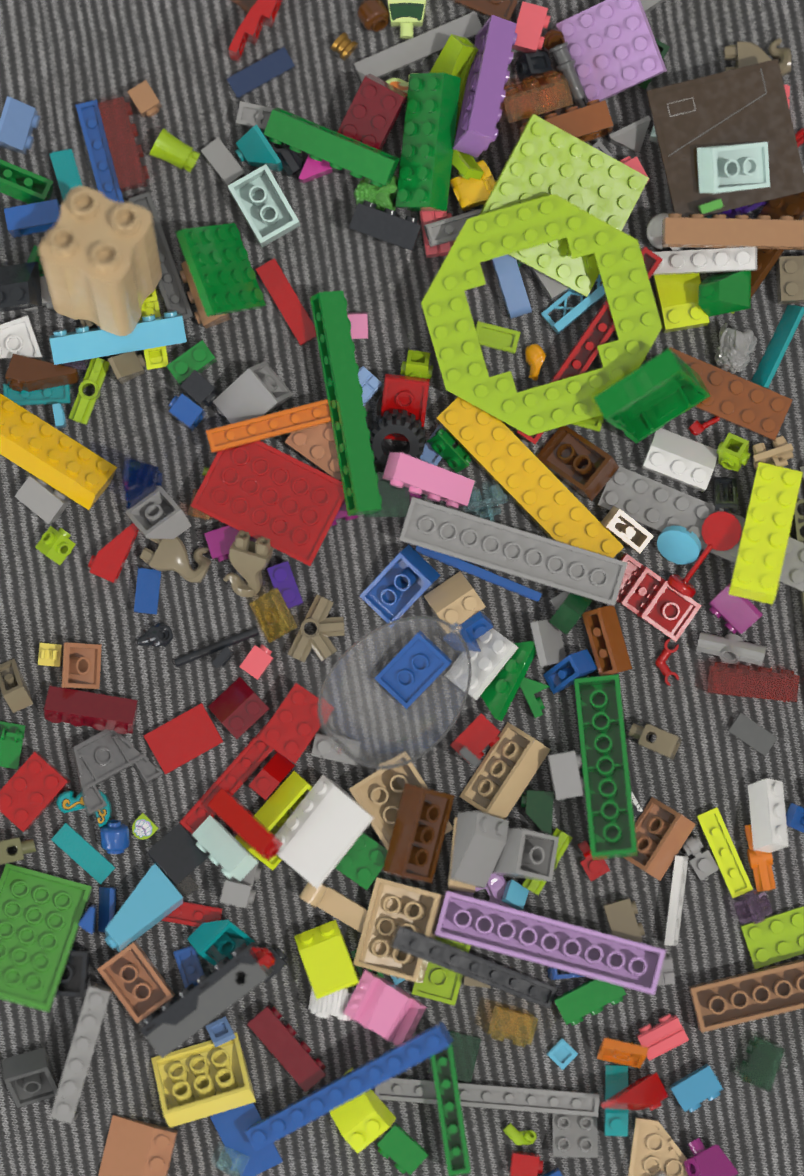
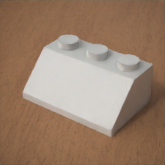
(680, 459)

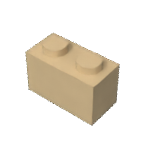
(626, 529)

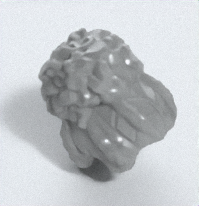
(734, 349)

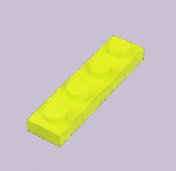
(724, 852)

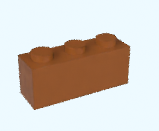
(607, 640)

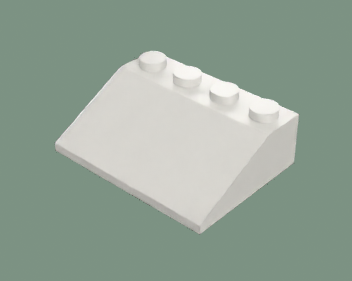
(321, 831)

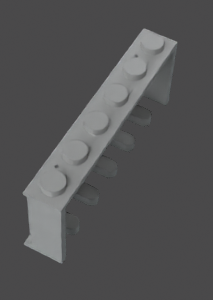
(81, 1052)

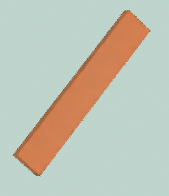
(268, 426)

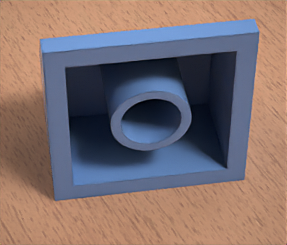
(17, 125)

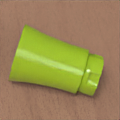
(174, 151)

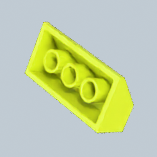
(278, 810)

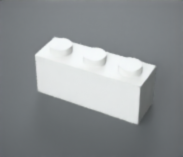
(768, 815)

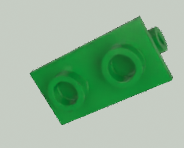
(455, 457)

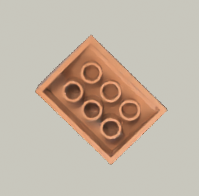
(137, 1148)

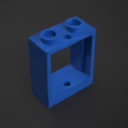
(32, 217)

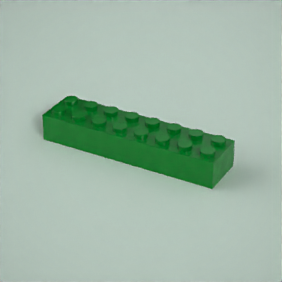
(605, 767)

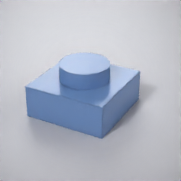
(220, 1031)

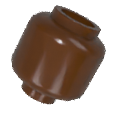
(373, 15)

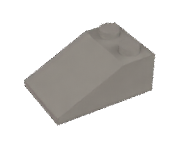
(477, 847)

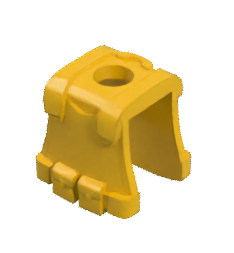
(473, 191)

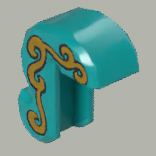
(68, 803)

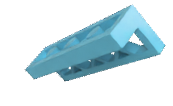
(576, 311)

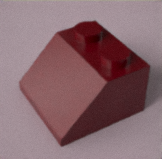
(238, 708)

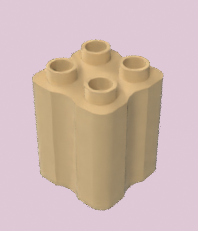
(101, 260)

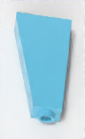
(145, 907)

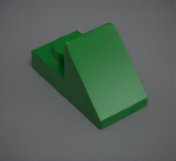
(529, 688)

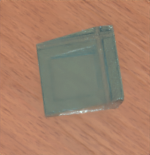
(232, 1162)

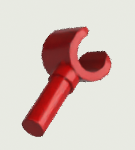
(696, 428)

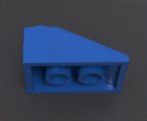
(399, 585)

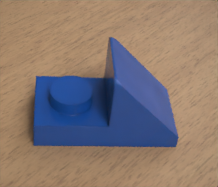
(474, 628)
(795, 817)

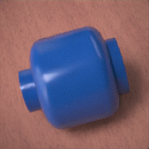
(114, 837)

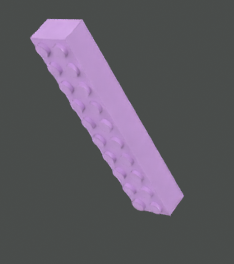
(550, 943)

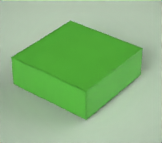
(710, 206)

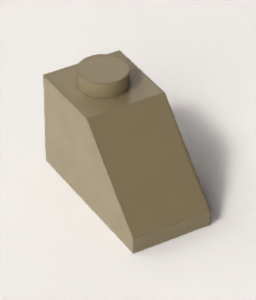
(127, 366)
(14, 686)

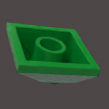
(725, 293)

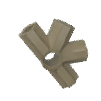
(326, 628)

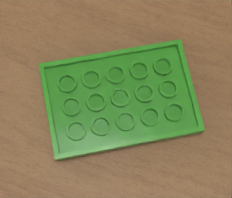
(36, 933)

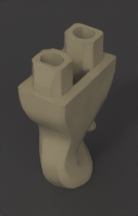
(749, 54)
(173, 556)
(249, 560)

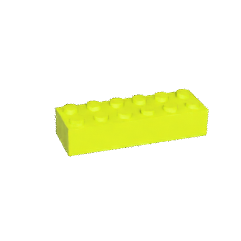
(765, 533)

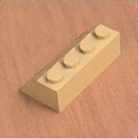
(505, 772)

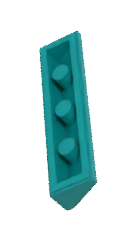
(65, 171)
(778, 345)

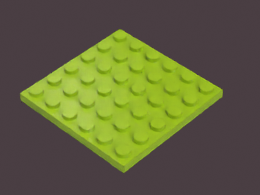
(560, 164)

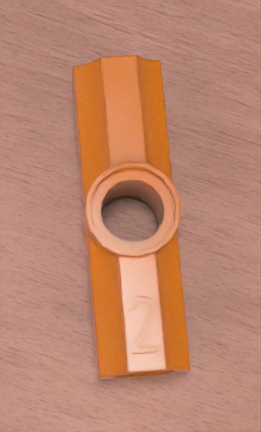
(760, 863)

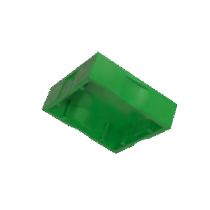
(652, 396)

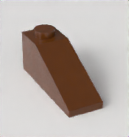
(35, 374)

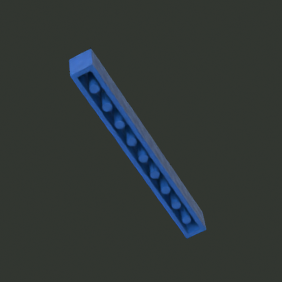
(349, 1086)

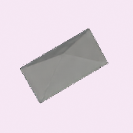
(631, 135)

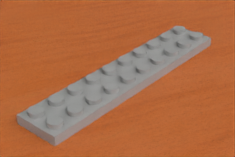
(664, 506)
(513, 551)

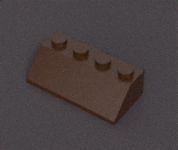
(418, 833)

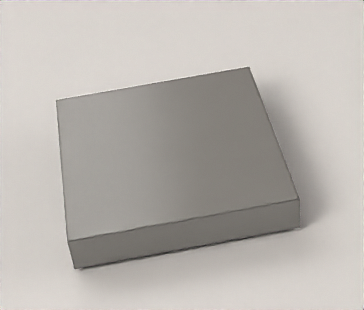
(547, 642)

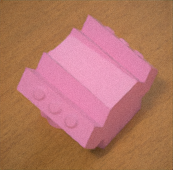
(384, 1008)

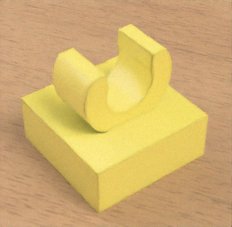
(50, 654)

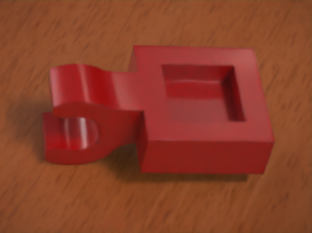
(592, 867)

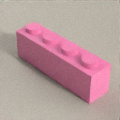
(428, 479)

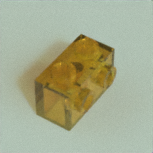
(512, 1025)

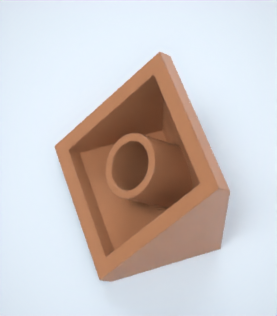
(81, 665)

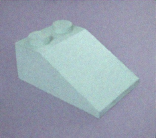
(733, 167)

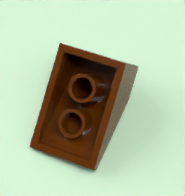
(578, 462)

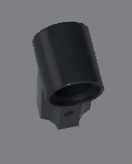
(290, 160)

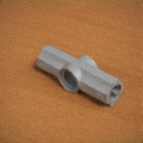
(731, 648)

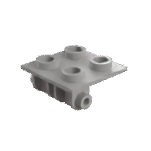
(574, 1136)

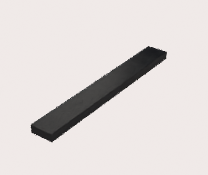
(473, 966)

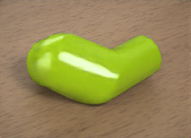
(520, 1137)

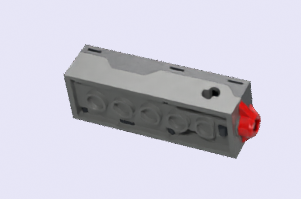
(207, 999)

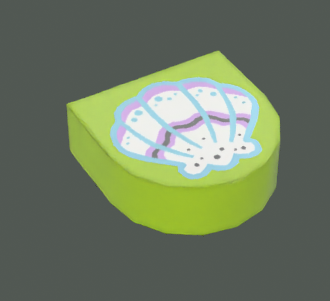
(144, 827)

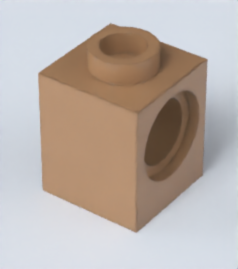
(145, 99)

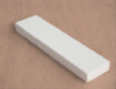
(676, 900)

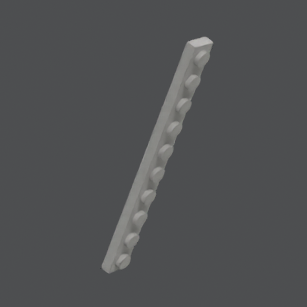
(494, 1097)

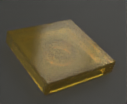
(273, 615)

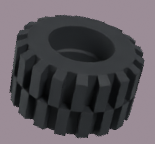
(396, 423)

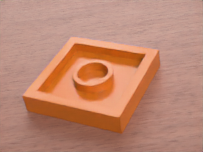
(622, 1053)

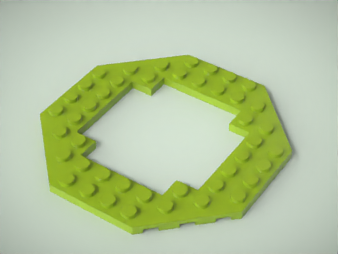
(516, 230)

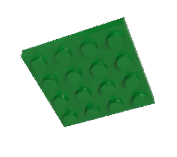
(220, 269)

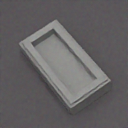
(222, 161)

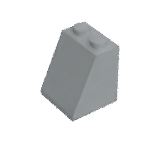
(252, 394)
(527, 855)

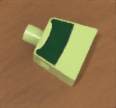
(406, 15)

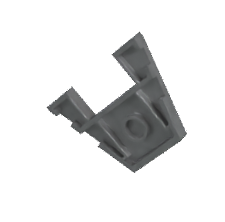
(103, 758)

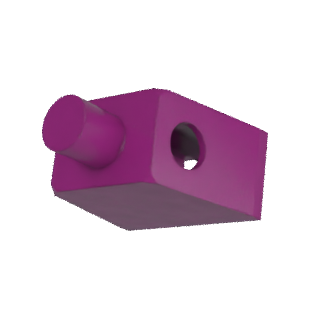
(708, 1161)

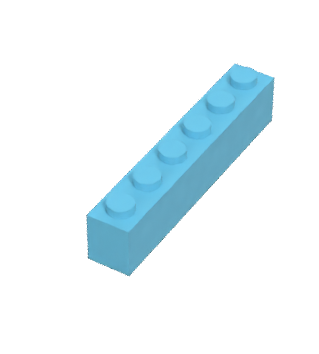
(96, 343)

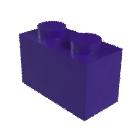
(283, 578)

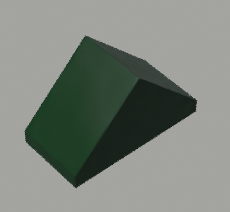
(569, 612)

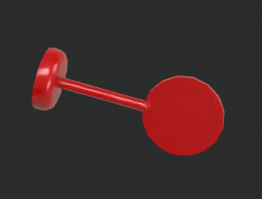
(720, 532)

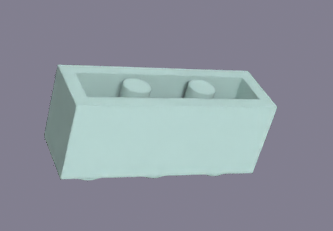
(224, 849)

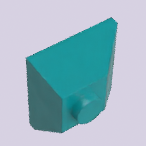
(257, 150)
(218, 940)

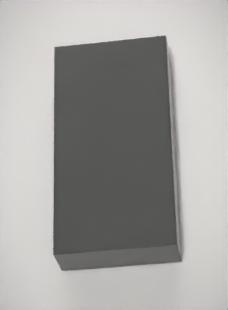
(752, 734)
(470, 757)

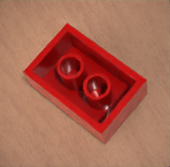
(293, 724)
(31, 791)

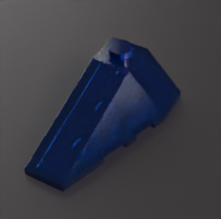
(140, 481)

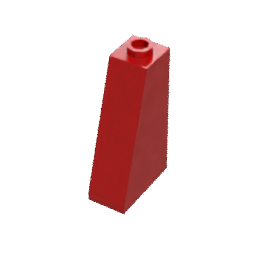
(245, 824)

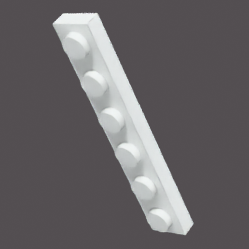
(707, 261)

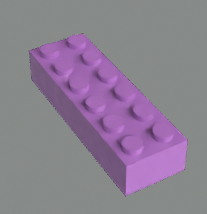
(485, 87)

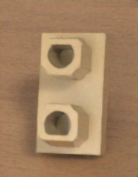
(777, 456)

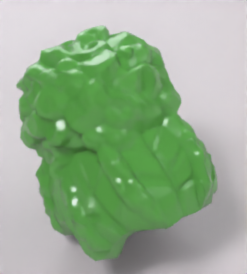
(381, 196)

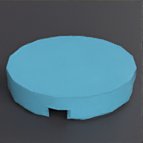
(679, 545)

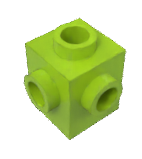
(417, 365)
(733, 452)
(55, 544)

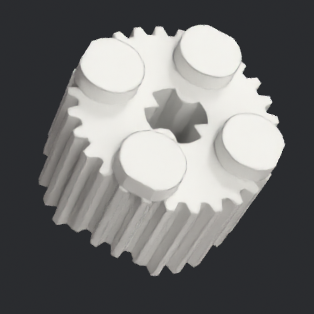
(332, 1004)

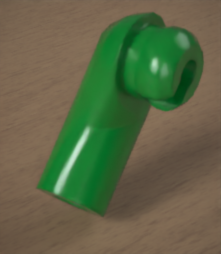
(35, 256)

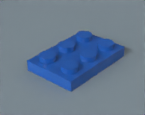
(413, 669)

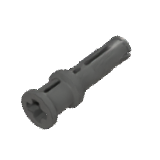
(566, 66)

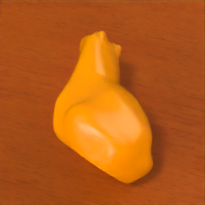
(534, 357)

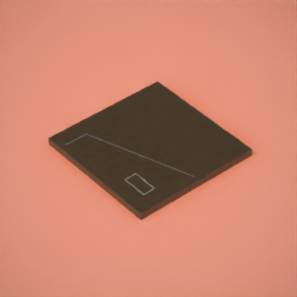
(725, 110)

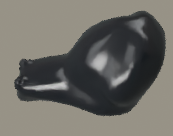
(156, 636)

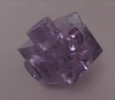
(753, 907)

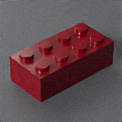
(373, 112)

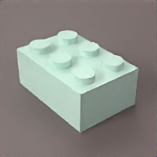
(264, 205)

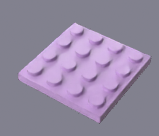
(612, 47)

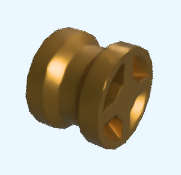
(344, 46)

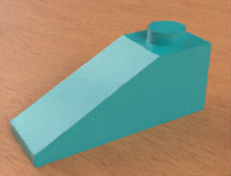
(615, 1119)

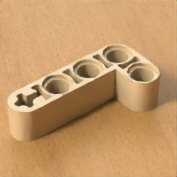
(335, 905)

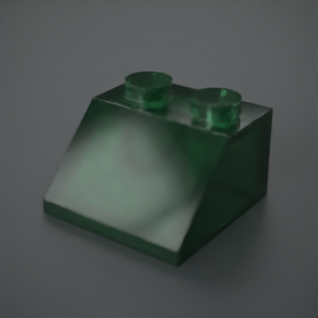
(761, 1063)

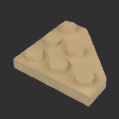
(654, 1151)

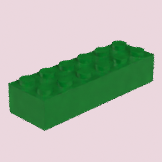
(428, 142)

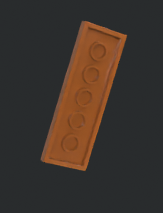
(739, 399)

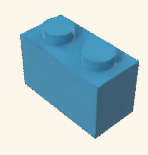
(696, 1088)

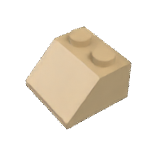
(454, 600)

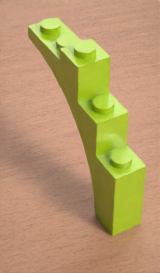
(457, 60)

